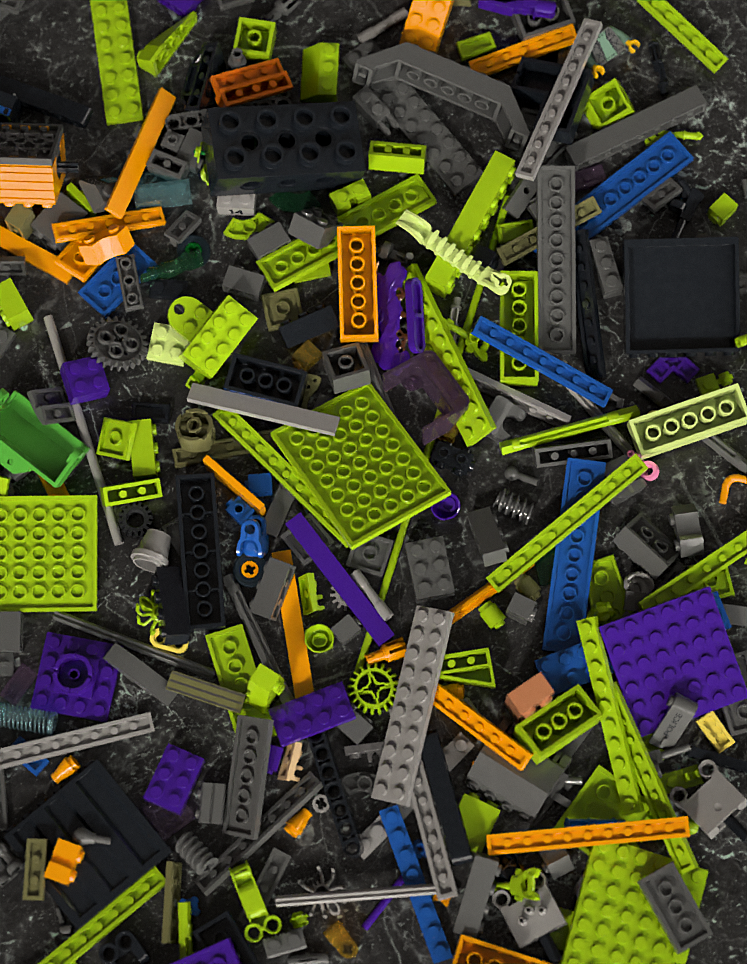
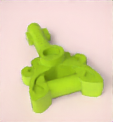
(470, 341)
(518, 886)

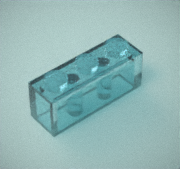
(163, 194)

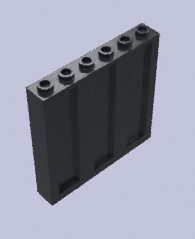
(107, 870)

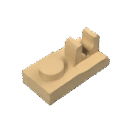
(290, 759)

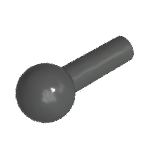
(512, 474)

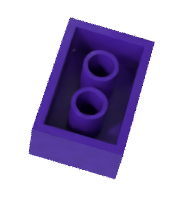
(174, 779)

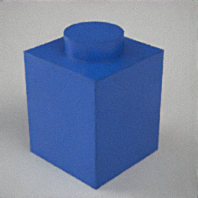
(260, 484)

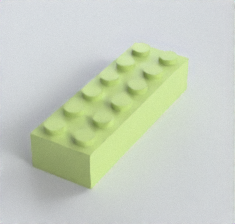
(688, 421)

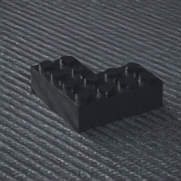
(535, 85)

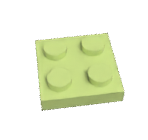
(166, 345)

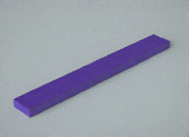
(339, 579)

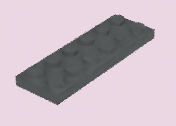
(248, 777)

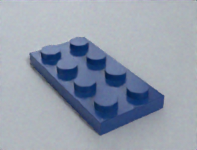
(104, 288)

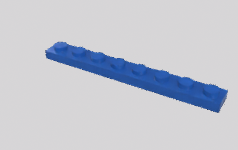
(542, 361)
(413, 875)

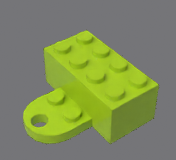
(209, 333)

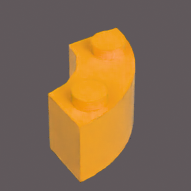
(106, 244)

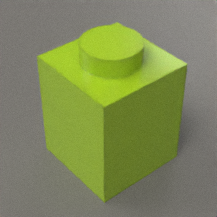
(722, 209)

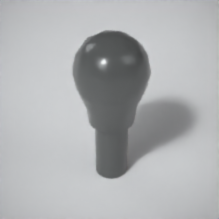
(83, 836)

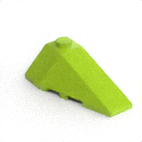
(161, 49)

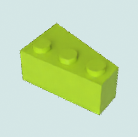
(264, 687)

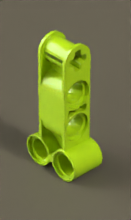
(252, 901)

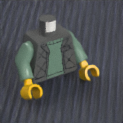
(607, 46)

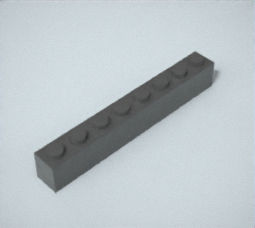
(635, 128)

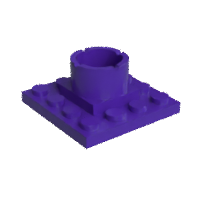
(82, 697)

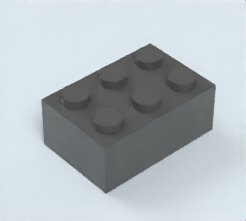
(529, 28)
(429, 569)

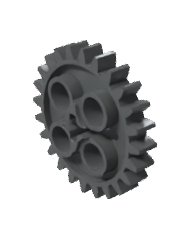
(117, 338)

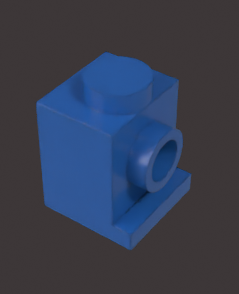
(239, 517)

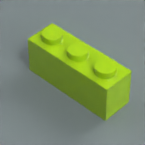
(397, 157)
(145, 450)
(130, 492)

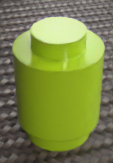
(492, 615)

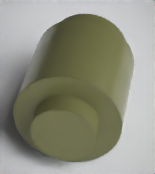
(527, 587)

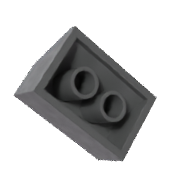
(647, 546)

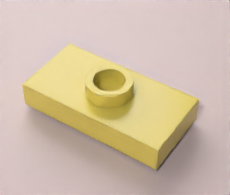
(715, 732)

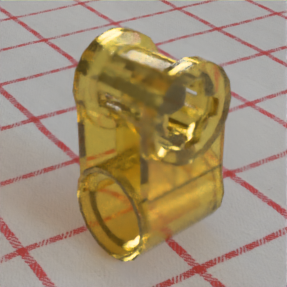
(339, 937)

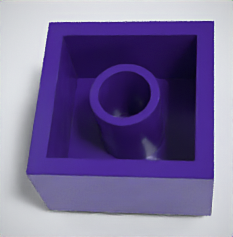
(84, 380)

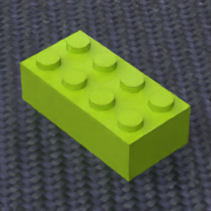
(557, 723)

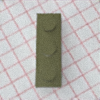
(35, 869)

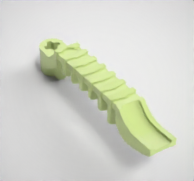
(422, 232)

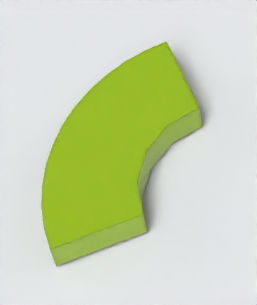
(243, 229)

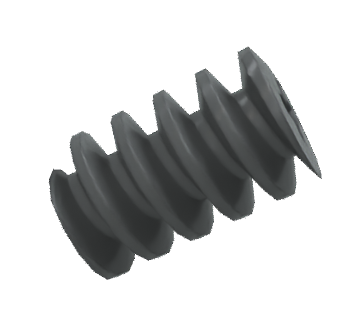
(514, 505)
(195, 853)

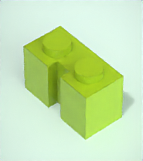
(348, 196)

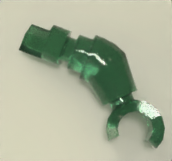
(174, 267)

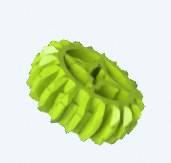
(364, 691)

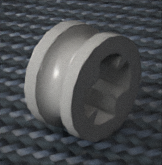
(315, 806)

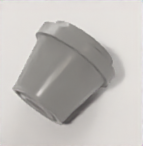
(152, 550)

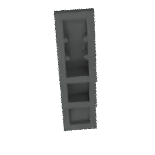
(139, 673)

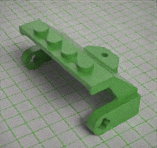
(33, 446)

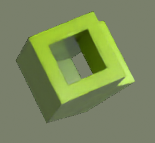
(197, 378)

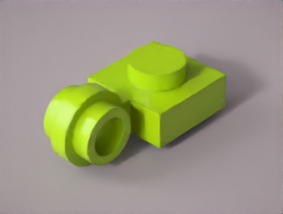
(709, 383)

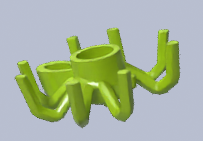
(150, 608)

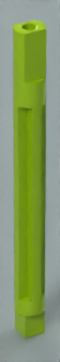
(568, 430)
(185, 929)

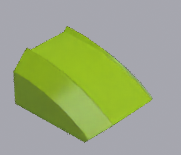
(608, 105)

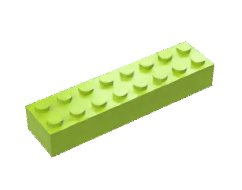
(473, 220)

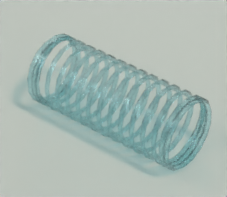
(52, 718)

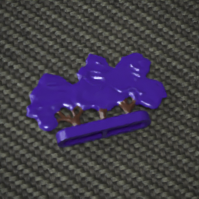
(391, 312)

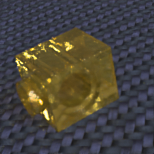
(306, 356)

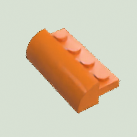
(250, 83)

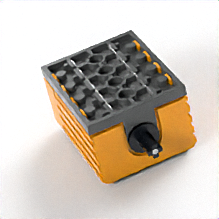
(32, 163)

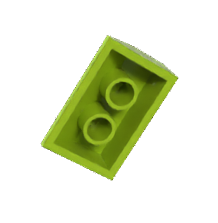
(320, 73)

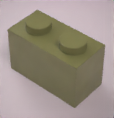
(20, 220)

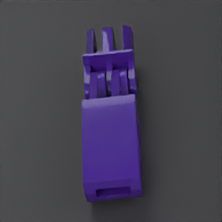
(537, 8)

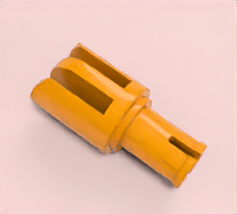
(388, 651)

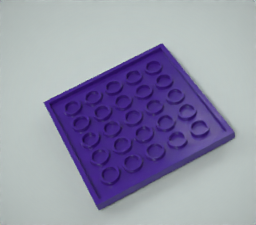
(673, 650)

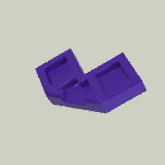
(681, 366)

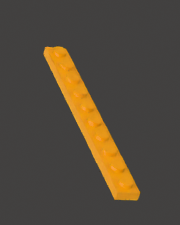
(588, 835)

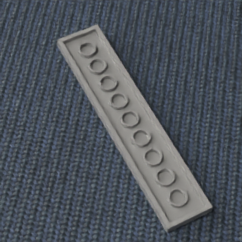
(412, 705)

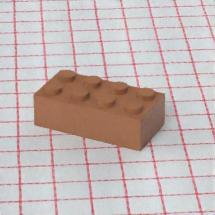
(529, 697)

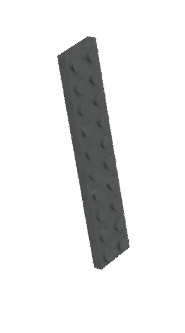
(421, 126)
(556, 259)

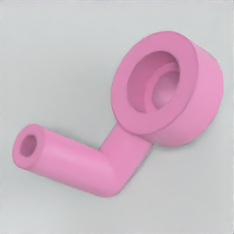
(651, 465)

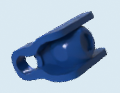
(253, 540)

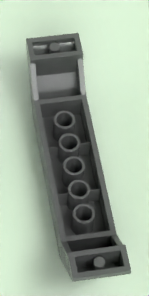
(450, 82)

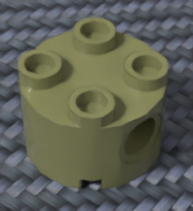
(195, 430)

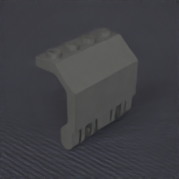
(514, 789)

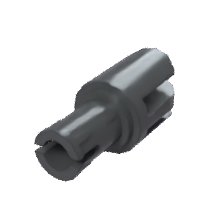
(281, 10)
(236, 60)

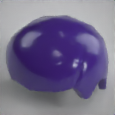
(447, 508)

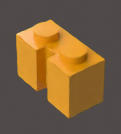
(64, 862)

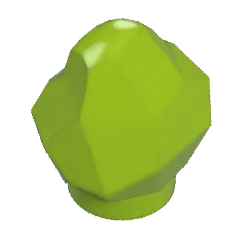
(603, 611)

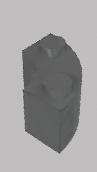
(686, 530)
(555, 861)

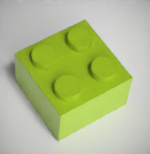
(255, 39)
(12, 306)

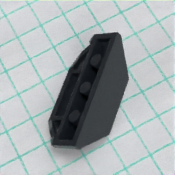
(197, 88)

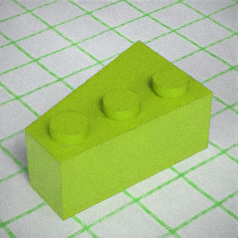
(469, 668)

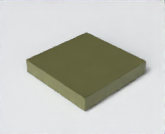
(280, 307)

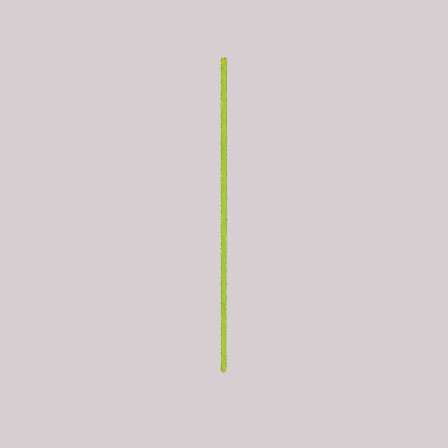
(427, 451)

